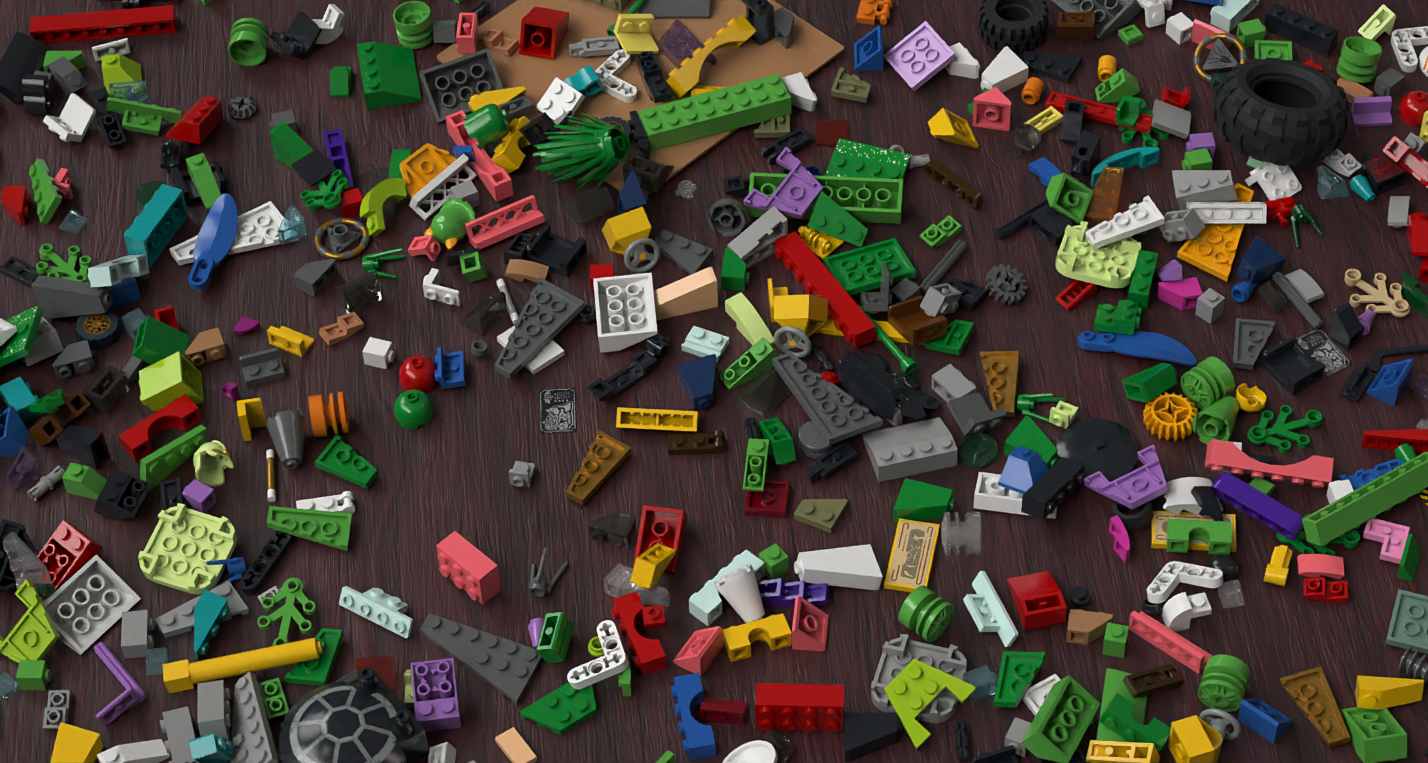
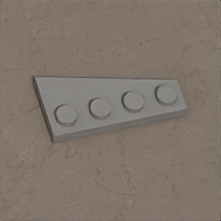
(182, 618)

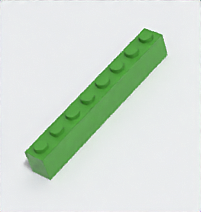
(1367, 501)

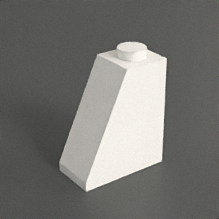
(1005, 71)

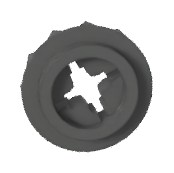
(245, 111)

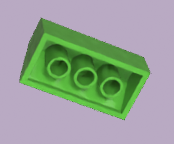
(1061, 721)

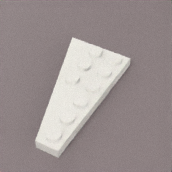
(254, 231)

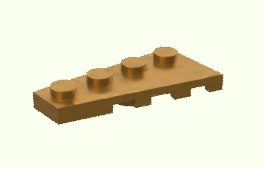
(1001, 375)
(601, 461)
(1317, 703)

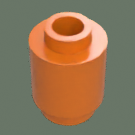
(1032, 90)

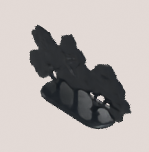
(880, 388)

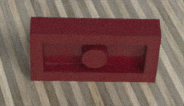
(723, 711)

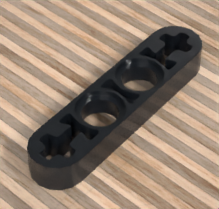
(267, 562)

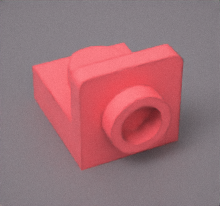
(63, 183)
(425, 245)

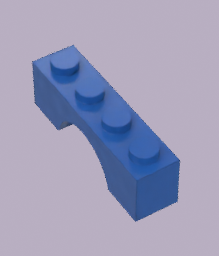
(698, 737)

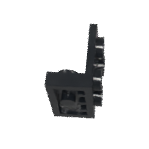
(299, 37)
(535, 129)

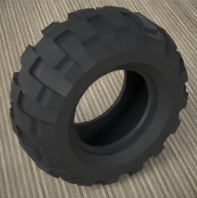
(1281, 111)

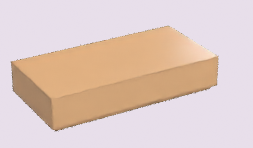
(515, 747)

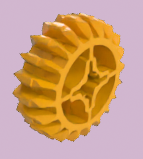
(1169, 416)

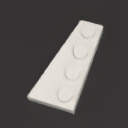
(1123, 225)

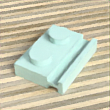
(704, 343)

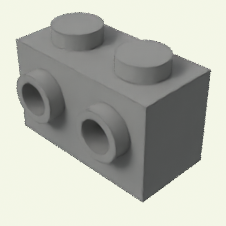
(1181, 225)
(941, 300)

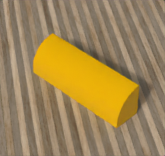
(657, 419)

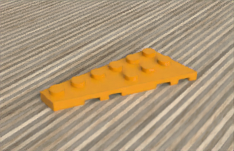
(1217, 243)

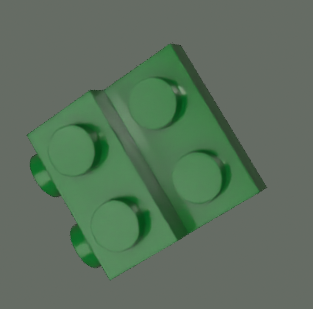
(1118, 319)

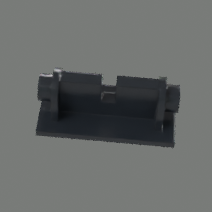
(1357, 382)

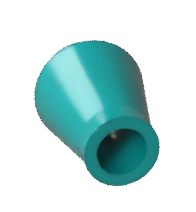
(1361, 186)

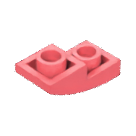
(1318, 564)

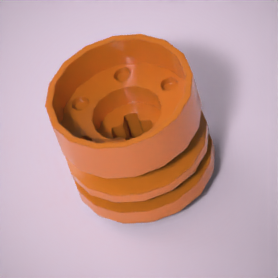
(328, 414)

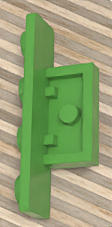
(141, 116)

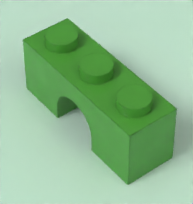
(1214, 533)

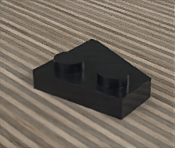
(971, 294)

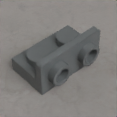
(262, 366)

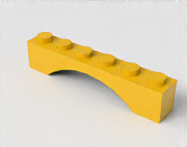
(688, 75)

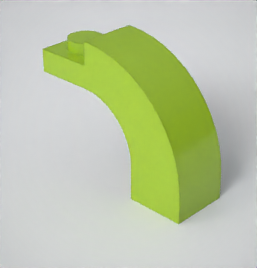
(390, 191)

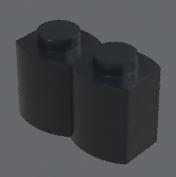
(36, 94)
(1049, 224)

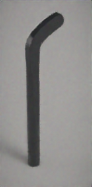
(1386, 352)

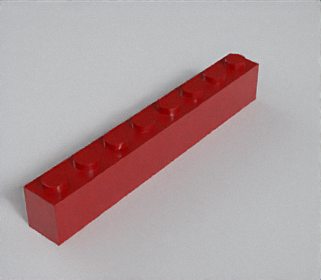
(103, 24)
(820, 282)

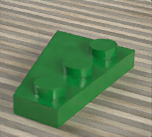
(345, 463)
(318, 671)
(1016, 676)

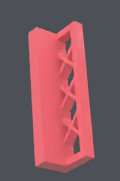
(503, 230)
(1168, 641)

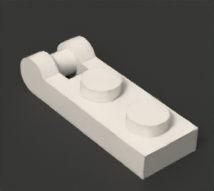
(330, 503)

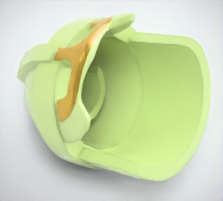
(210, 463)

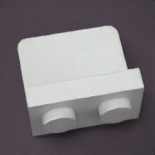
(73, 119)
(1275, 180)

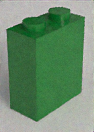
(158, 340)

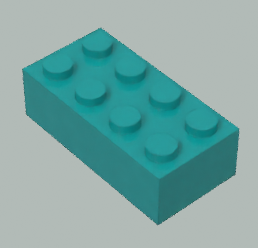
(157, 223)

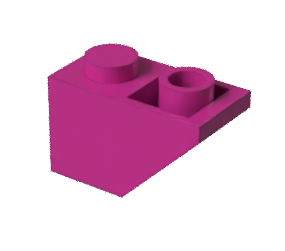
(1180, 293)

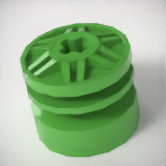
(413, 24)
(248, 42)
(1359, 59)
(1207, 382)
(926, 613)
(1224, 683)

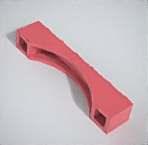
(492, 176)
(1228, 457)

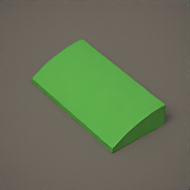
(1113, 685)

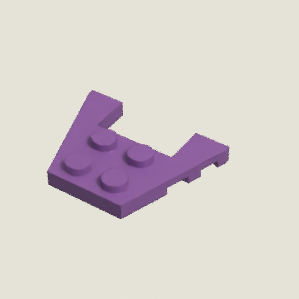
(794, 194)
(1135, 486)

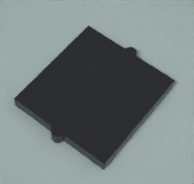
(313, 167)
(454, 257)

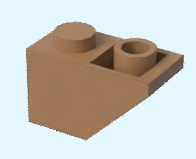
(206, 347)
(1086, 626)

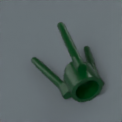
(1302, 216)

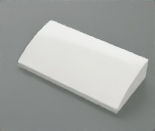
(997, 498)

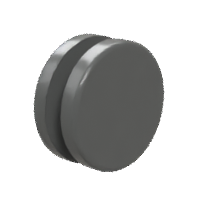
(812, 442)

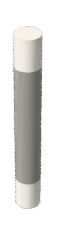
(510, 306)

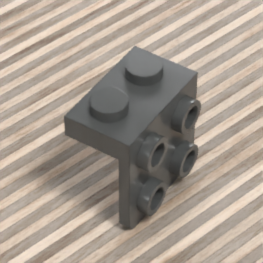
(879, 301)
(974, 415)

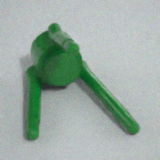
(372, 261)
(1027, 402)

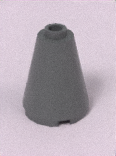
(288, 436)

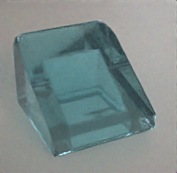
(73, 222)
(155, 659)

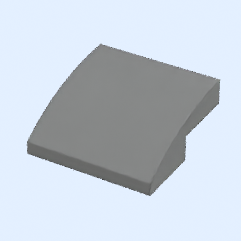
(1171, 119)

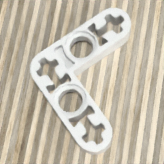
(1407, 43)
(625, 91)
(1182, 572)
(610, 658)

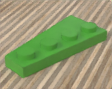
(45, 193)
(169, 457)
(315, 525)

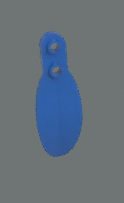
(214, 240)
(1139, 344)

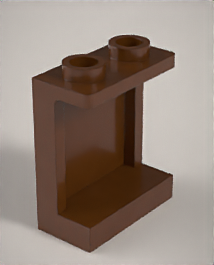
(914, 323)

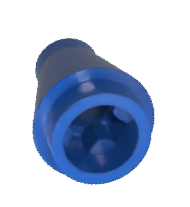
(1242, 291)

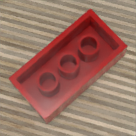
(799, 707)

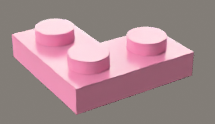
(1391, 535)

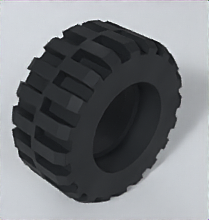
(1016, 35)

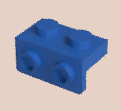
(450, 369)

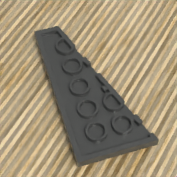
(538, 323)
(825, 404)
(490, 657)

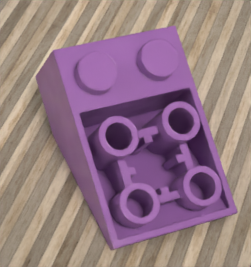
(435, 694)

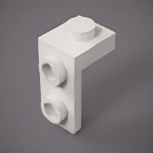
(1153, 12)
(435, 292)

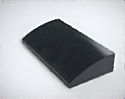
(21, 57)

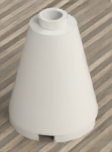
(742, 593)

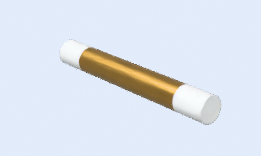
(271, 489)

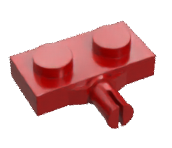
(1280, 209)

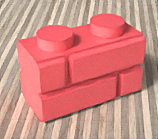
(467, 33)

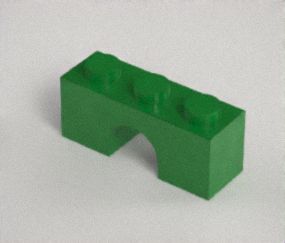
(1143, 278)
(1119, 719)

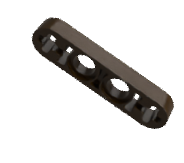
(953, 183)

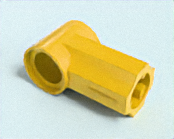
(1278, 569)

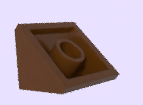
(1076, 25)

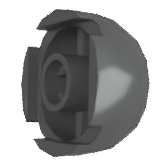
(727, 217)

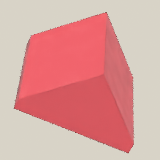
(1202, 30)
(992, 110)
(809, 627)
(700, 650)

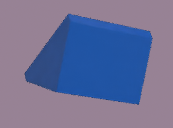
(869, 51)
(124, 292)
(1391, 381)
(1263, 719)

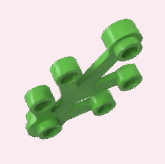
(48, 253)
(288, 610)

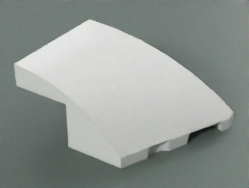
(1180, 496)

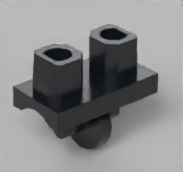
(171, 155)

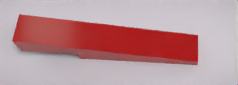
(1394, 438)

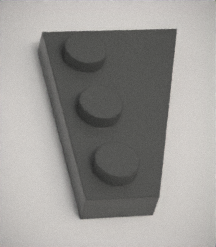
(686, 253)

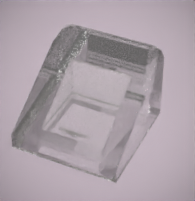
(1230, 594)

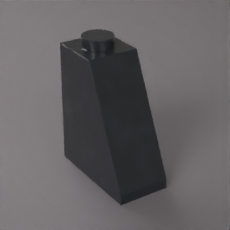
(84, 445)
(869, 733)

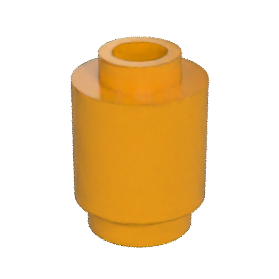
(1106, 67)

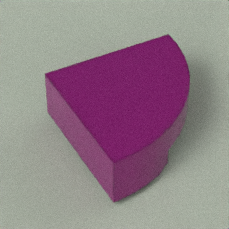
(246, 325)
(231, 391)

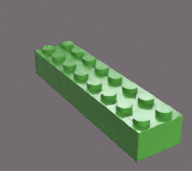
(715, 112)
(863, 198)

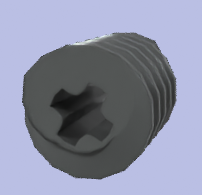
(1414, 666)

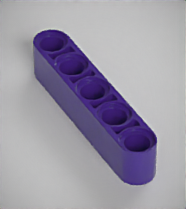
(1258, 505)

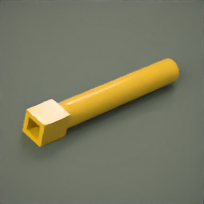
(183, 675)

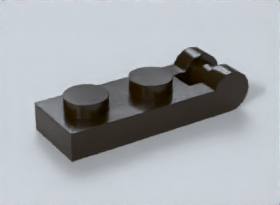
(696, 443)
(1152, 680)

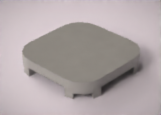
(898, 654)

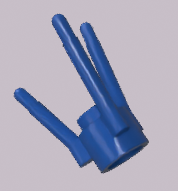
(234, 566)

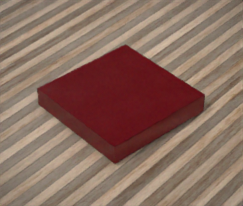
(770, 502)

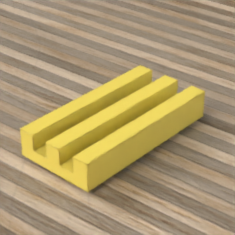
(1046, 123)

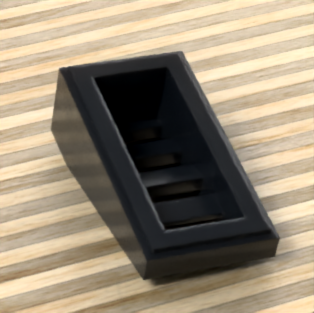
(516, 248)

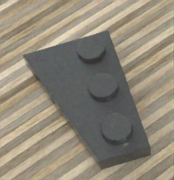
(1250, 341)

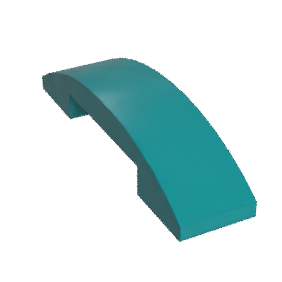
(1138, 156)

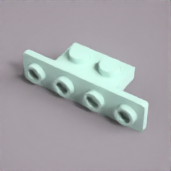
(378, 608)
(989, 611)

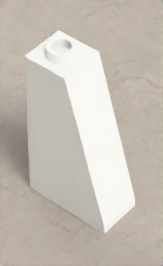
(840, 567)

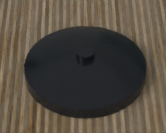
(1100, 447)

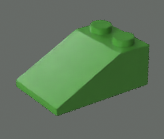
(1375, 734)

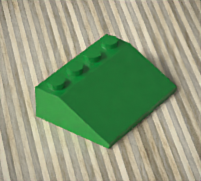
(388, 74)

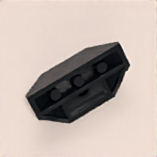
(7, 577)

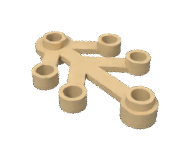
(1398, 306)

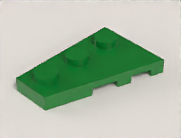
(836, 222)

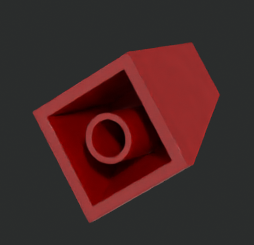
(543, 32)

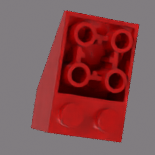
(67, 553)
(1037, 600)

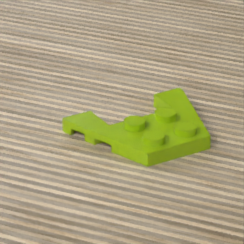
(35, 630)
(916, 689)

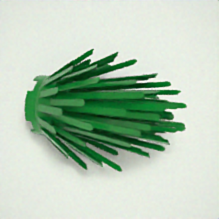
(593, 147)

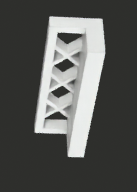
(435, 185)
(1230, 212)

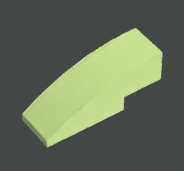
(747, 319)

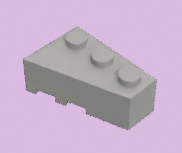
(214, 709)
(180, 730)

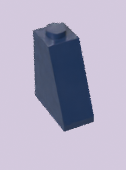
(1260, 262)
(699, 380)

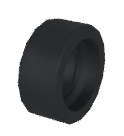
(1134, 521)

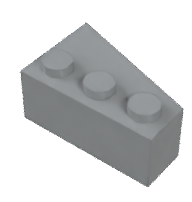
(1203, 186)
(759, 238)

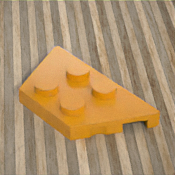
(423, 167)

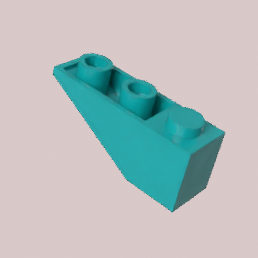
(208, 615)

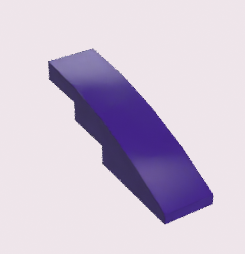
(337, 153)
(781, 594)

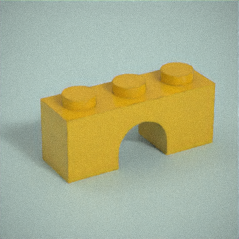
(508, 153)
(771, 630)

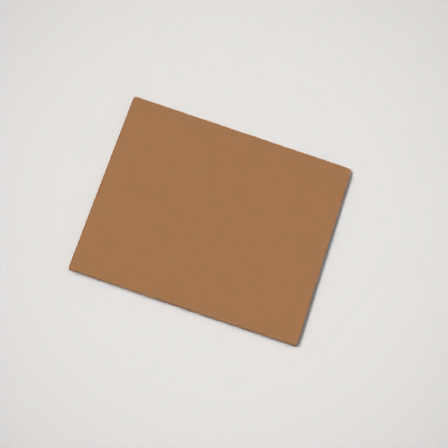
(807, 54)

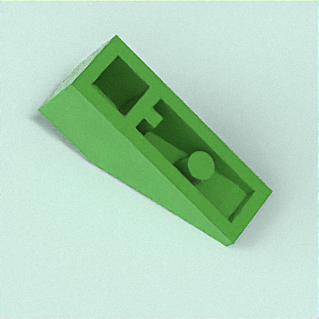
(203, 179)

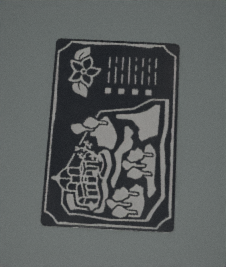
(1320, 347)
(557, 410)

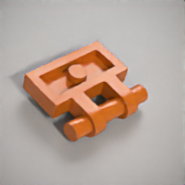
(869, 12)

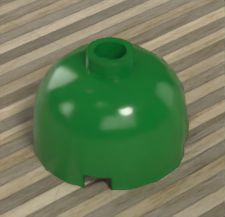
(413, 409)

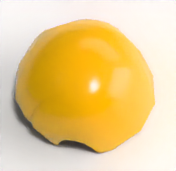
(1250, 398)

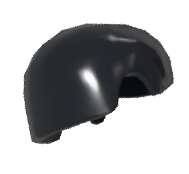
(1227, 564)

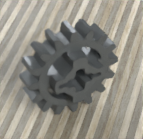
(1005, 284)

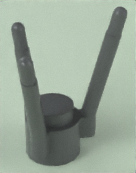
(538, 585)

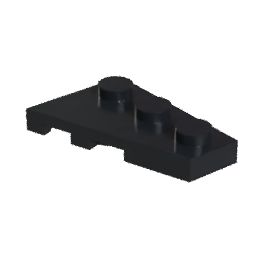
(1052, 65)

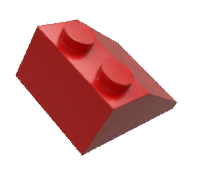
(1418, 233)
(662, 527)

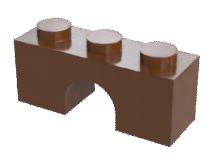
(52, 424)

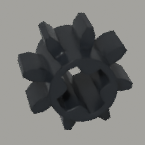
(657, 345)

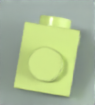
(1063, 414)

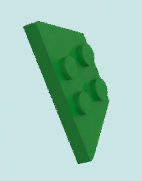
(562, 708)

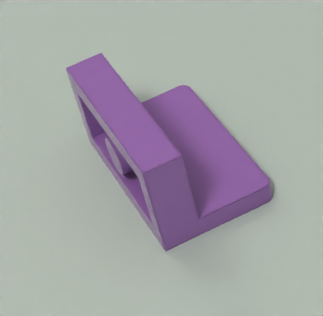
(1372, 111)

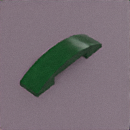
(1413, 295)

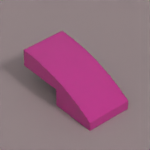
(1121, 538)

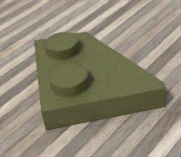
(850, 87)
(773, 128)
(821, 512)

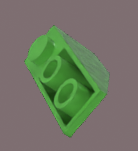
(750, 364)
(756, 464)

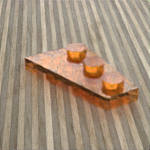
(1105, 195)

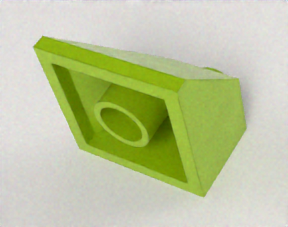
(119, 69)

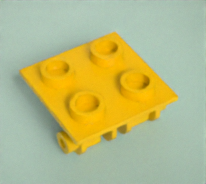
(818, 242)

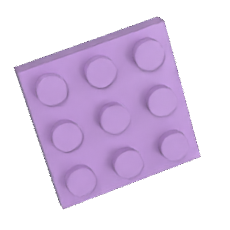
(920, 56)

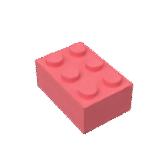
(468, 568)

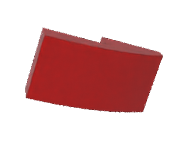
(1322, 591)

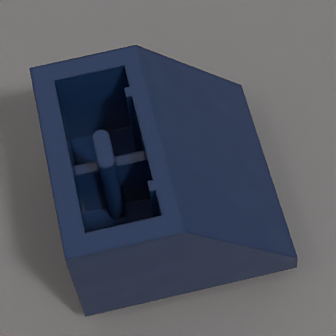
(631, 195)

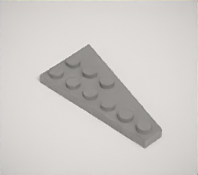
(250, 726)

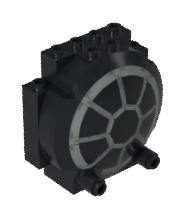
(351, 726)

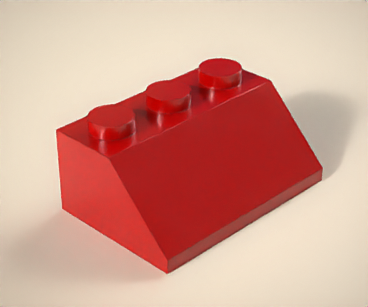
(198, 121)

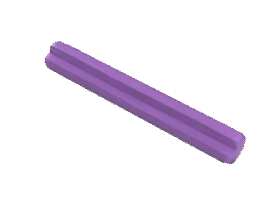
(119, 670)

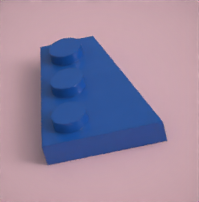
(1363, 477)

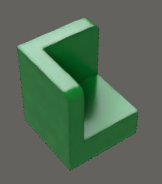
(1128, 111)

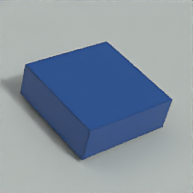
(467, 150)

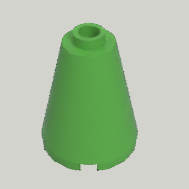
(1216, 420)

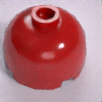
(1413, 108)
(418, 374)

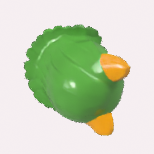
(450, 222)

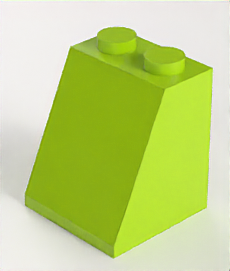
(169, 380)

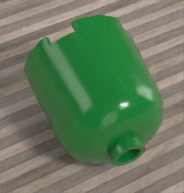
(487, 124)

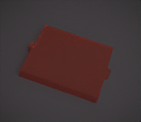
(830, 131)
(381, 665)

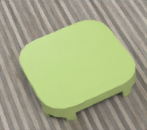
(1103, 266)
(182, 547)

